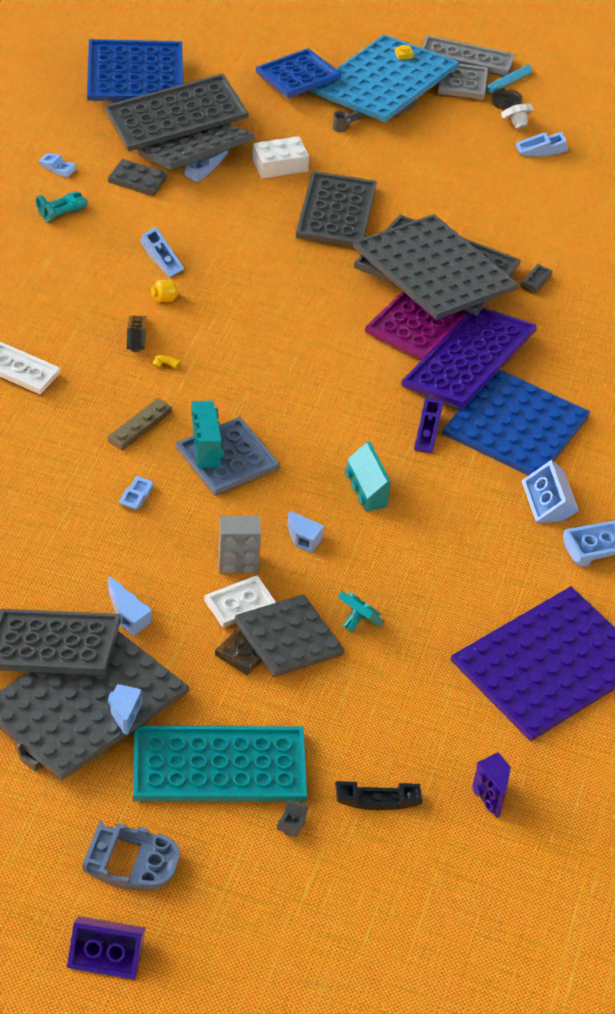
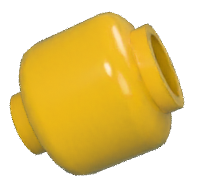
(164, 291)

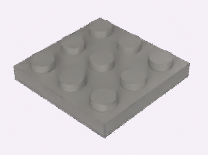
(465, 82)

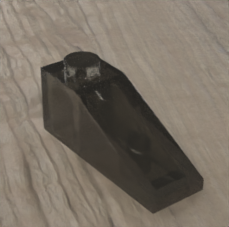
(136, 333)

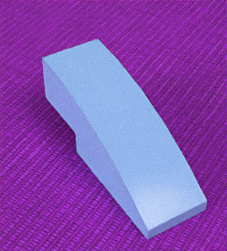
(543, 145)
(201, 168)

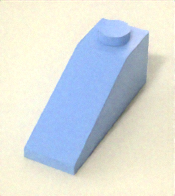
(160, 252)

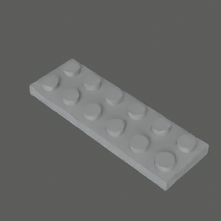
(496, 61)

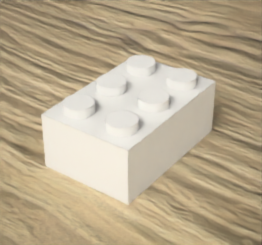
(280, 157)

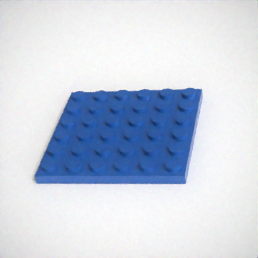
(132, 68)
(516, 423)

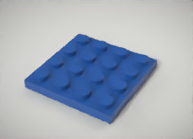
(298, 72)

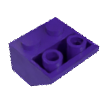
(491, 782)

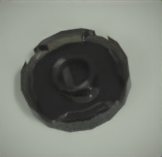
(505, 99)

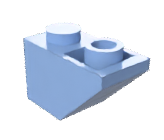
(304, 532)

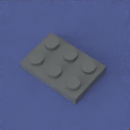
(137, 177)

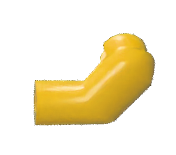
(160, 359)

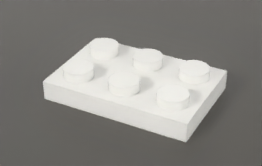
(238, 599)

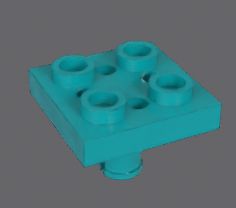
(359, 610)

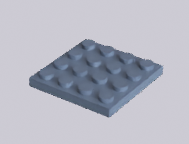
(243, 458)

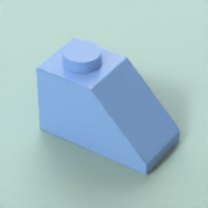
(125, 705)

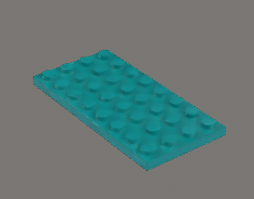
(219, 763)

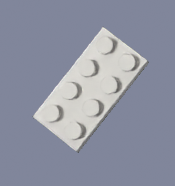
(26, 369)

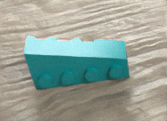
(206, 434)

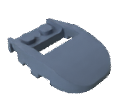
(152, 867)

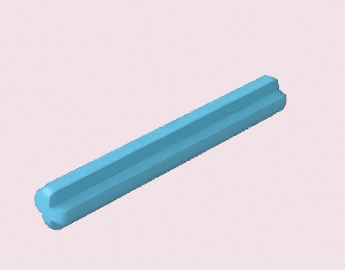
(508, 79)

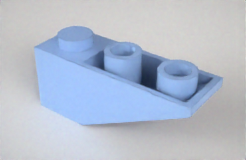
(133, 612)

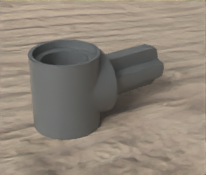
(342, 120)

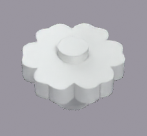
(518, 114)

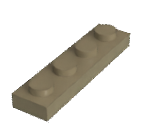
(139, 424)

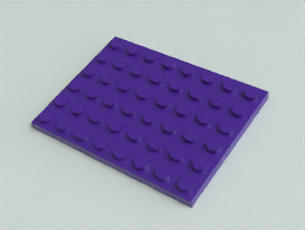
(544, 663)

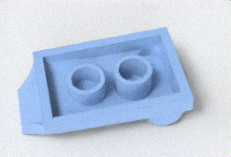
(590, 542)

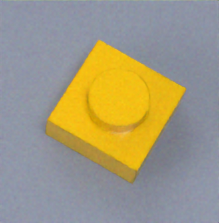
(404, 52)

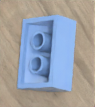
(550, 494)

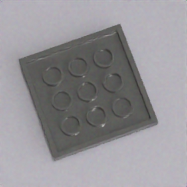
(288, 635)

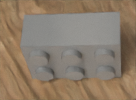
(239, 544)

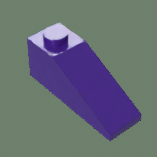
(429, 425)

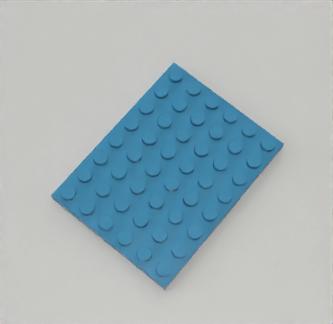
(382, 84)

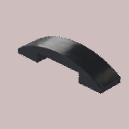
(378, 798)

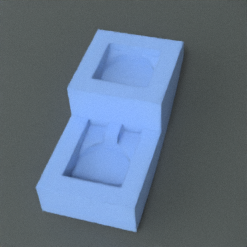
(55, 164)
(137, 493)

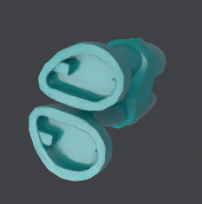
(51, 209)

